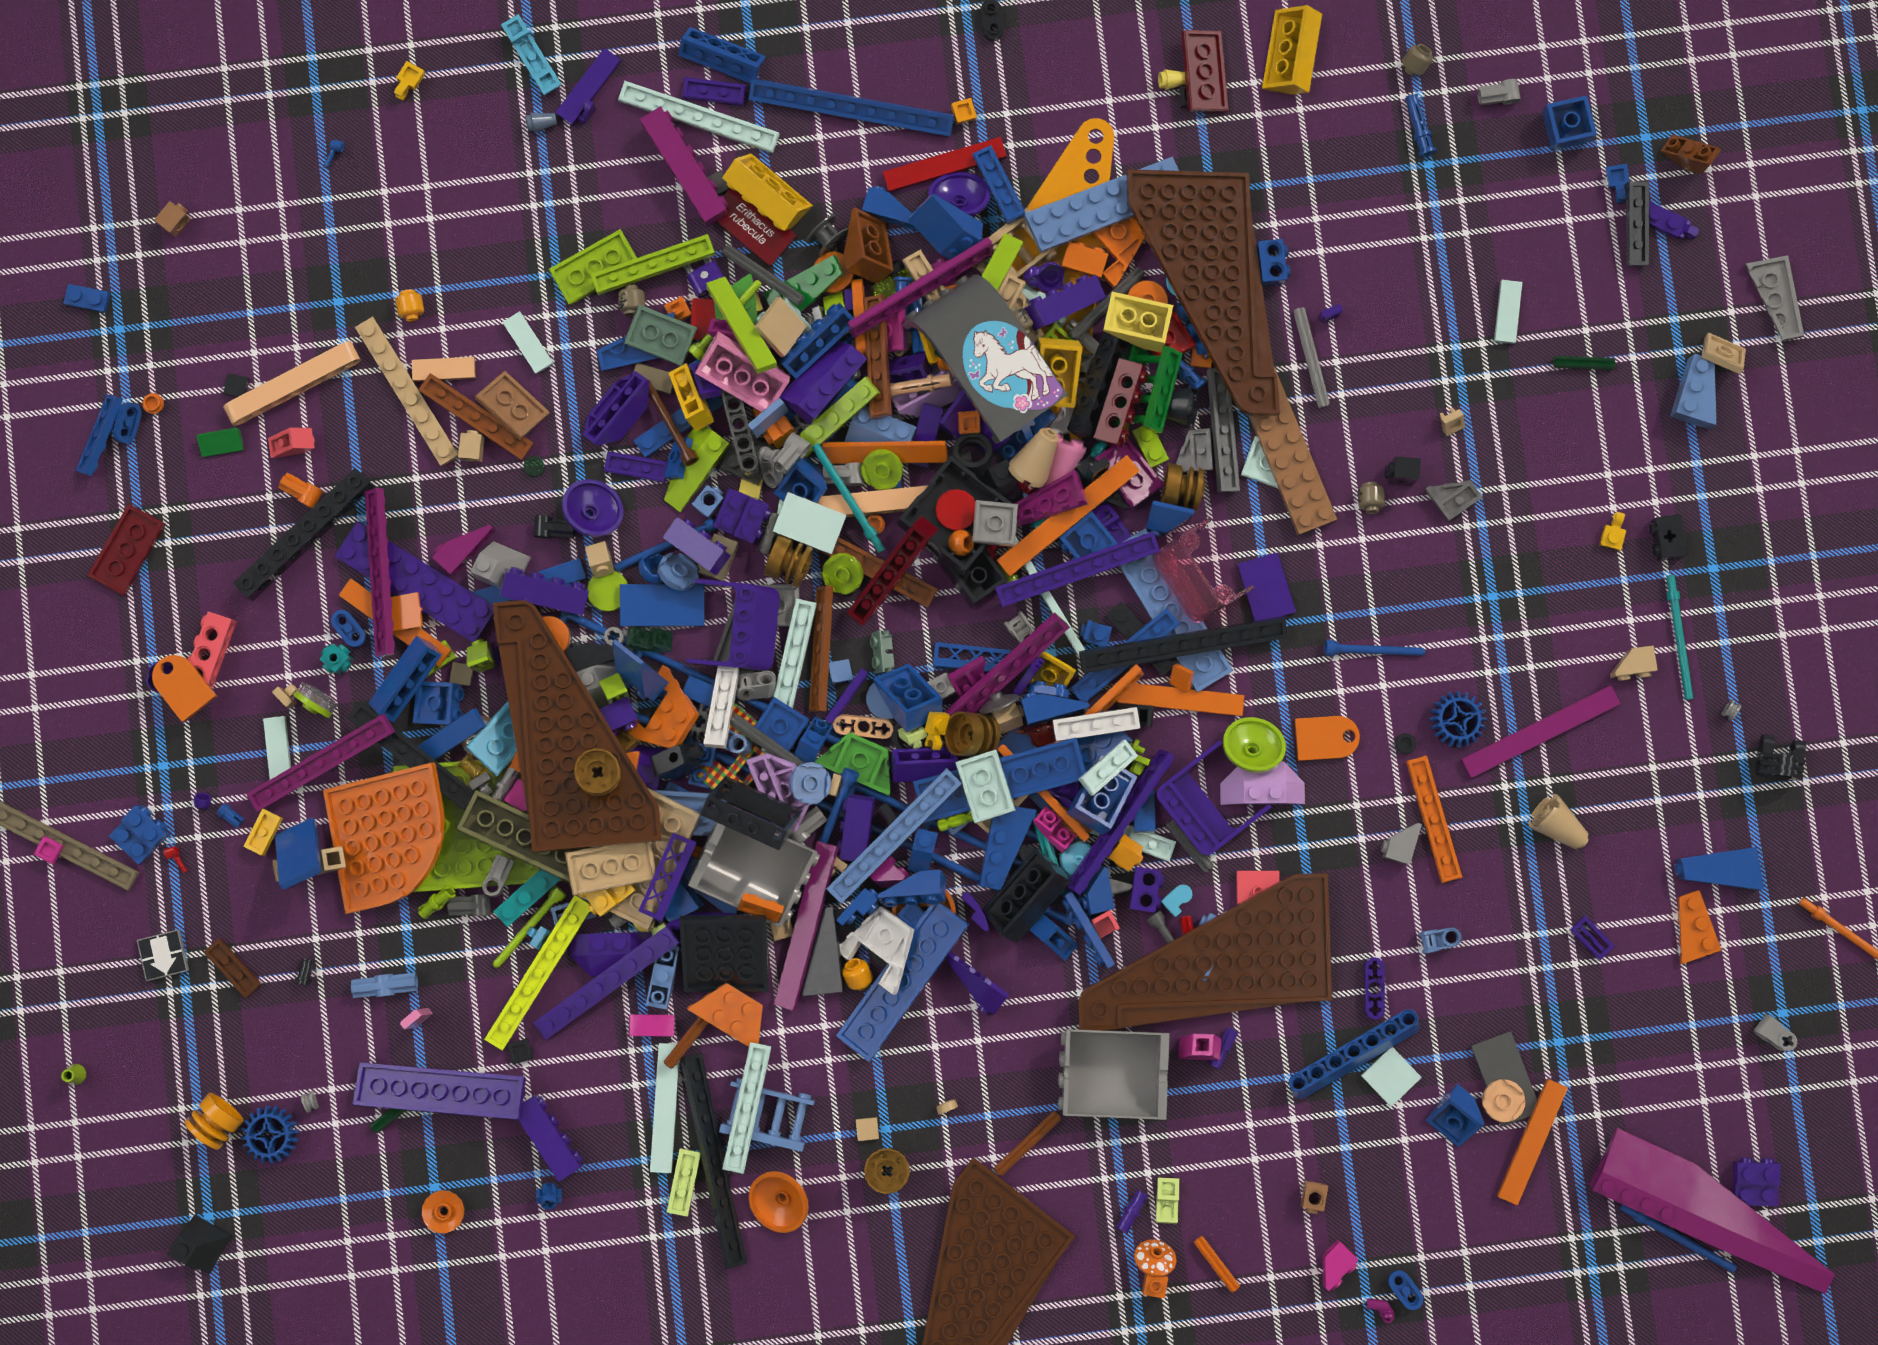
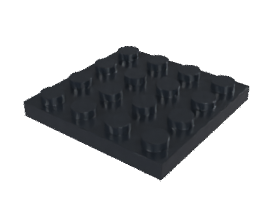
(724, 951)

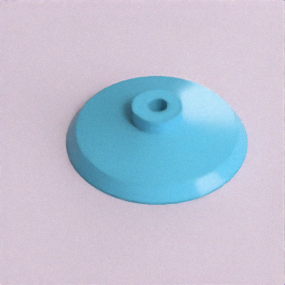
(1073, 856)

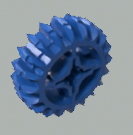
(1440, 724)
(270, 1143)

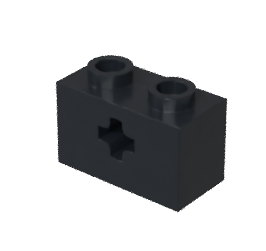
(1403, 471)
(1671, 527)

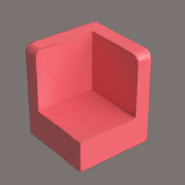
(1104, 923)

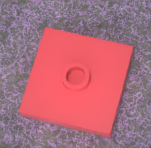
(1252, 882)

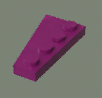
(1052, 499)

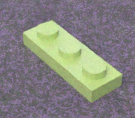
(683, 1182)

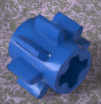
(548, 1196)

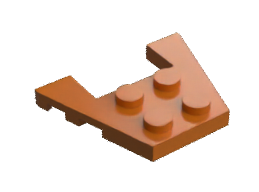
(1122, 242)
(672, 718)

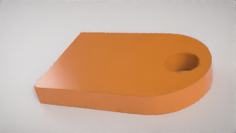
(182, 688)
(1323, 737)

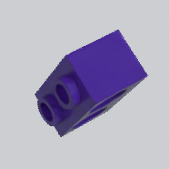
(1139, 889)

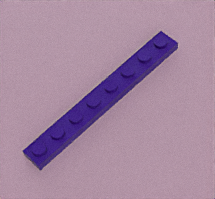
(1077, 569)
(1136, 798)
(607, 982)

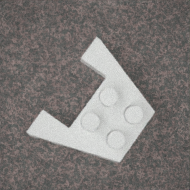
(888, 939)

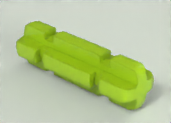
(955, 821)

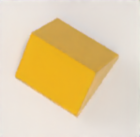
(1053, 671)

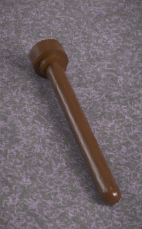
(688, 455)

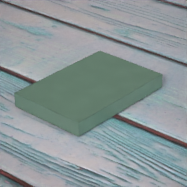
(660, 335)

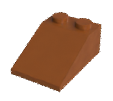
(867, 247)

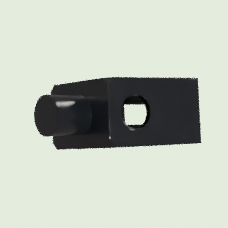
(677, 761)

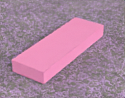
(416, 1018)

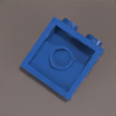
(1086, 537)
(437, 703)
(139, 833)
(864, 903)

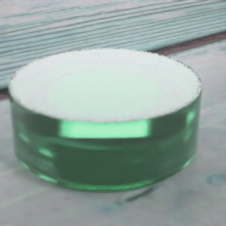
(534, 466)

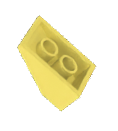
(1138, 321)

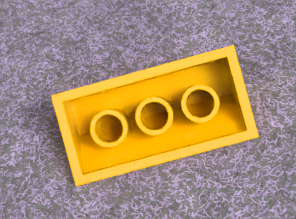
(1292, 50)
(766, 191)

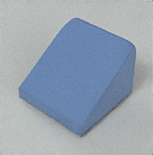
(840, 671)

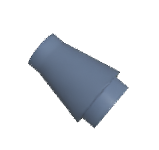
(540, 121)

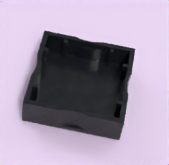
(949, 477)

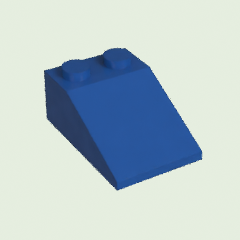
(946, 226)
(637, 673)
(908, 696)
(1045, 708)
(1103, 807)

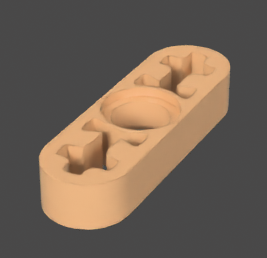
(849, 720)

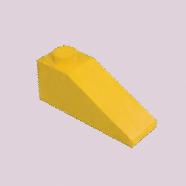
(694, 409)

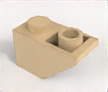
(1634, 662)

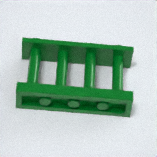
(1162, 388)

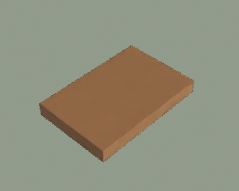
(512, 405)

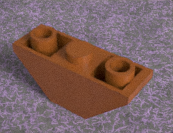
(1690, 154)

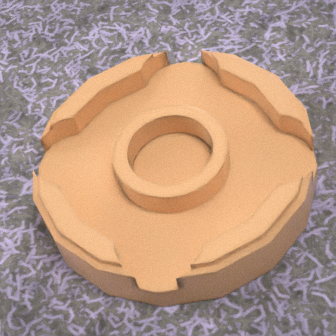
(1503, 1100)

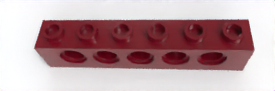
(892, 570)

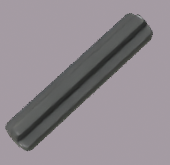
(1201, 860)

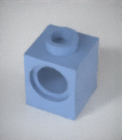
(708, 511)

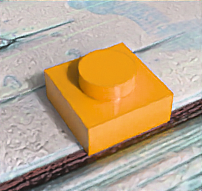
(963, 111)

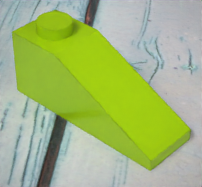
(480, 656)

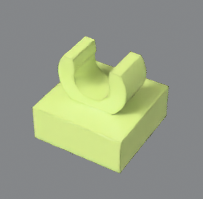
(913, 737)

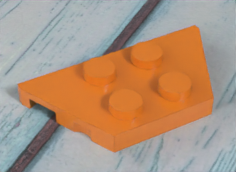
(731, 1013)

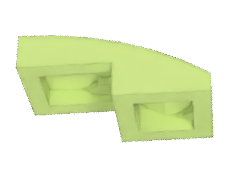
(1167, 1200)

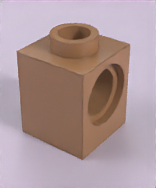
(173, 218)
(1310, 1187)

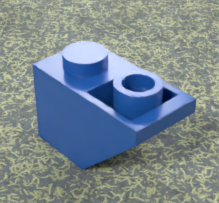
(813, 740)

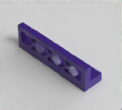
(674, 881)

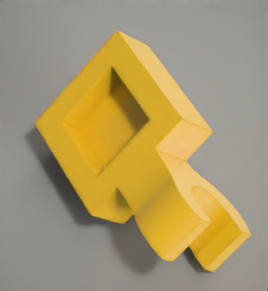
(409, 77)
(1613, 535)
(936, 726)

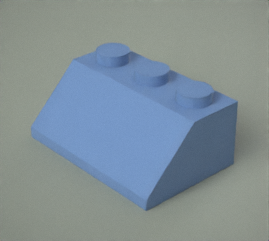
(878, 430)

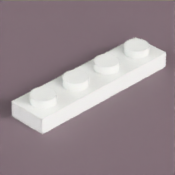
(721, 707)
(1096, 724)

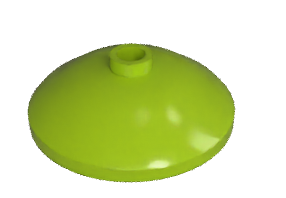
(1254, 736)

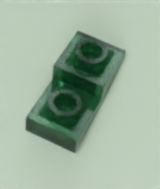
(652, 641)

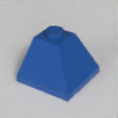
(804, 481)
(1166, 518)
(1456, 1116)

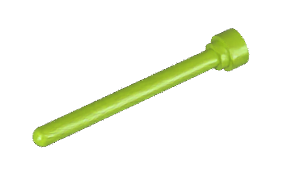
(700, 348)
(556, 894)

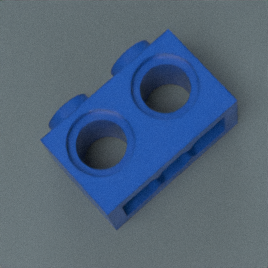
(1269, 262)

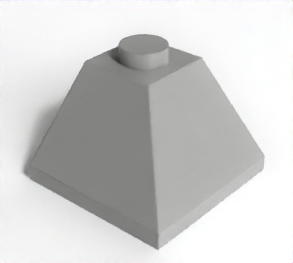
(492, 563)
(590, 678)

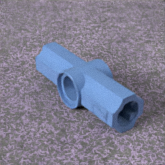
(384, 985)

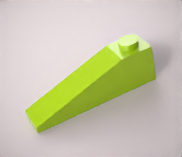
(710, 450)

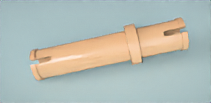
(923, 384)

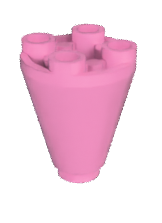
(1066, 457)

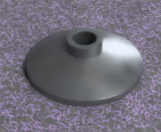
(998, 702)

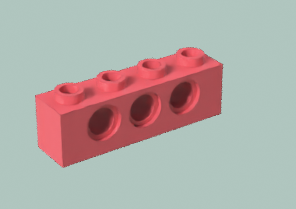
(217, 647)

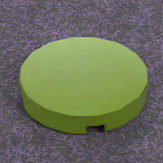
(882, 469)
(843, 573)
(605, 591)

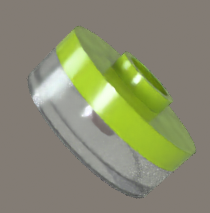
(315, 700)

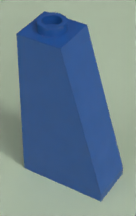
(1728, 868)

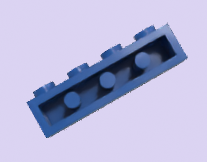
(817, 340)
(405, 678)

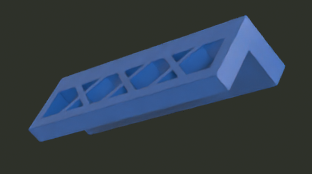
(718, 56)
(954, 664)

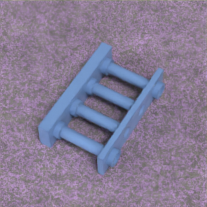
(773, 1136)

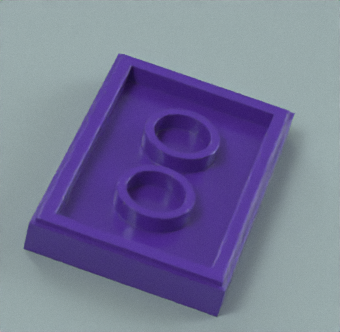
(1270, 592)

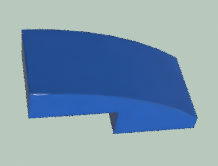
(709, 755)

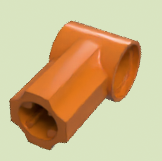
(304, 492)

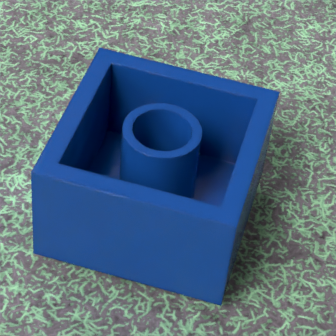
(1569, 122)

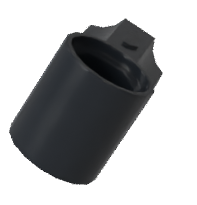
(548, 527)

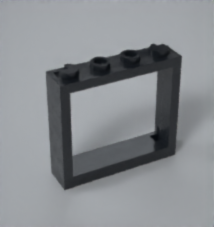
(754, 802)

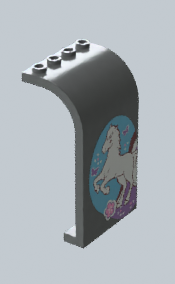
(988, 355)

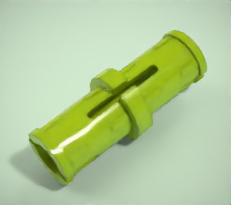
(436, 902)

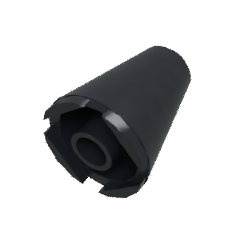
(1182, 407)

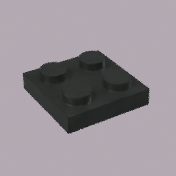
(731, 465)

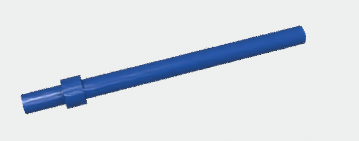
(708, 526)
(1642, 1218)

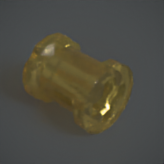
(470, 766)

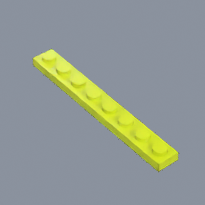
(538, 972)

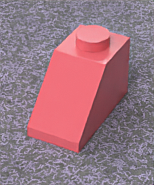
(291, 442)

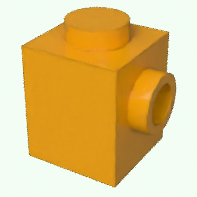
(1126, 853)

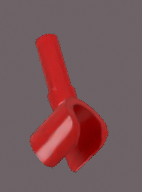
(173, 852)

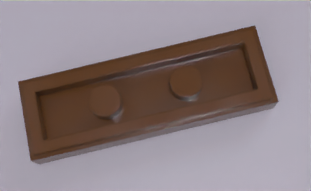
(232, 968)

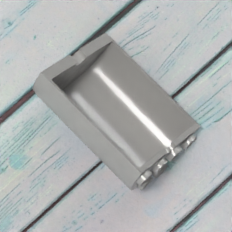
(740, 865)
(1114, 1074)

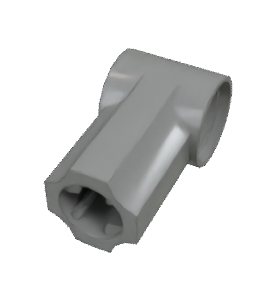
(1505, 92)
(793, 449)
(849, 473)
(810, 822)
(498, 873)

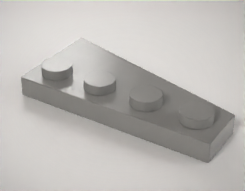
(1777, 290)

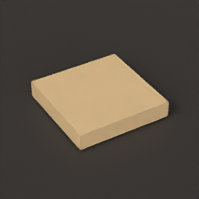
(780, 326)
(1723, 353)

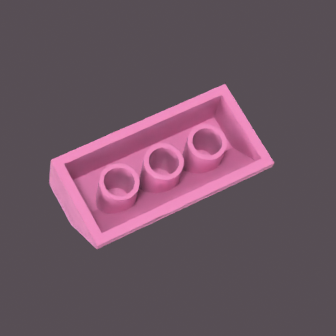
(732, 371)

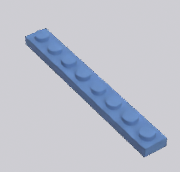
(893, 835)

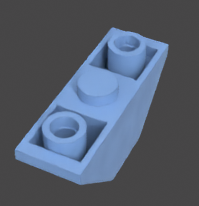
(663, 979)

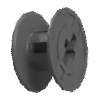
(827, 235)

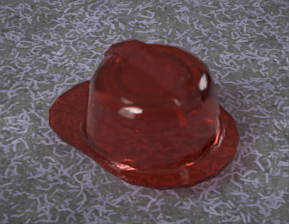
(1039, 734)

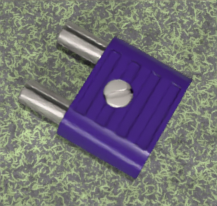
(702, 275)

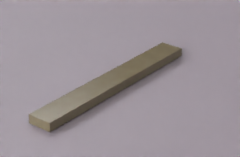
(73, 849)

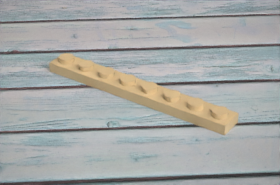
(407, 391)

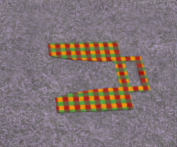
(718, 772)

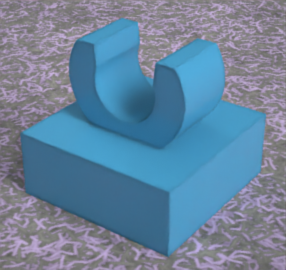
(539, 936)

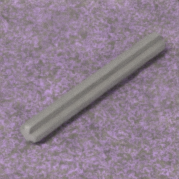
(1311, 357)

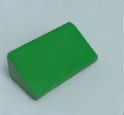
(220, 442)

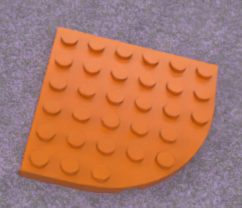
(387, 833)

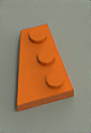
(1696, 930)

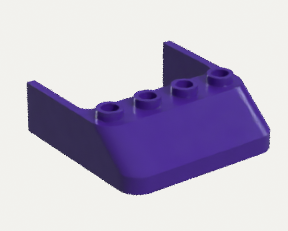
(752, 628)
(1196, 813)

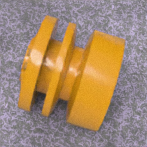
(210, 1125)

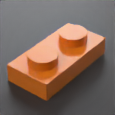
(757, 906)

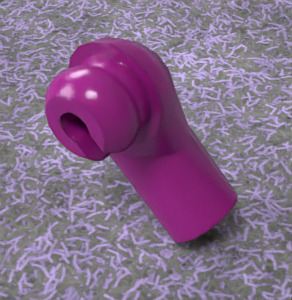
(1383, 1309)

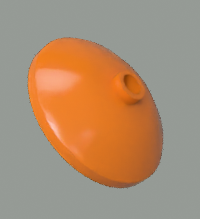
(772, 1207)

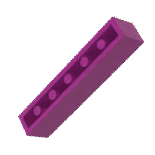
(684, 166)

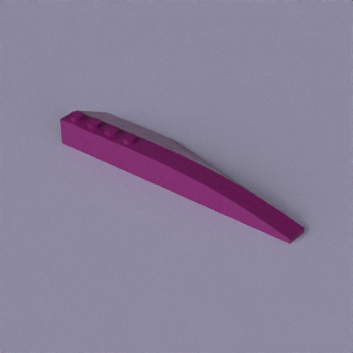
(1700, 1206)

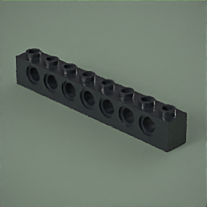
(303, 534)

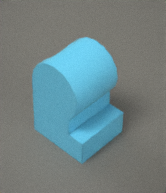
(1176, 897)

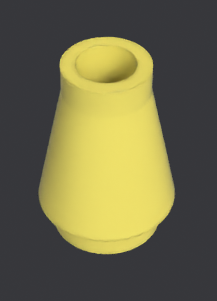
(1170, 79)

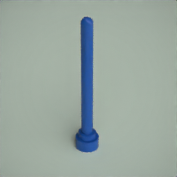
(1333, 648)
(849, 777)

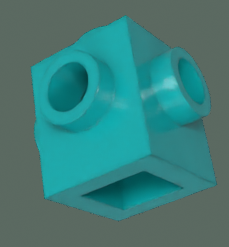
(343, 660)

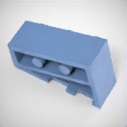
(1696, 394)

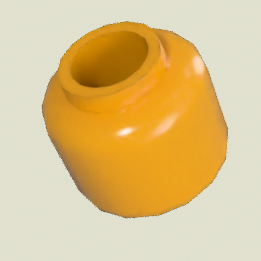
(409, 305)
(857, 974)

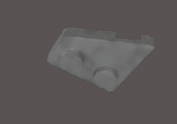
(1196, 451)
(1453, 497)

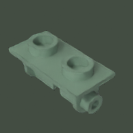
(880, 642)

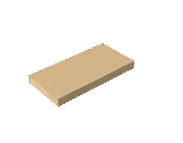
(609, 867)

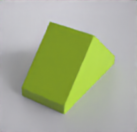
(613, 688)

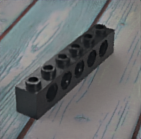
(1096, 386)

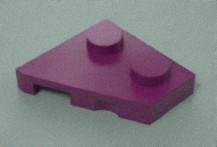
(967, 676)

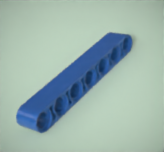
(1350, 1063)

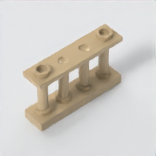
(1010, 229)

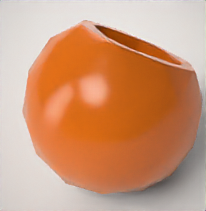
(960, 542)

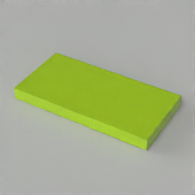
(574, 273)

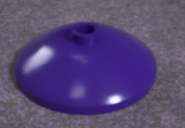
(963, 191)
(597, 500)

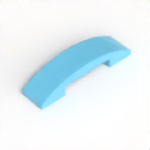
(531, 54)

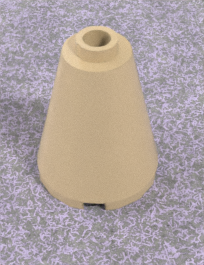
(1035, 458)
(1558, 822)

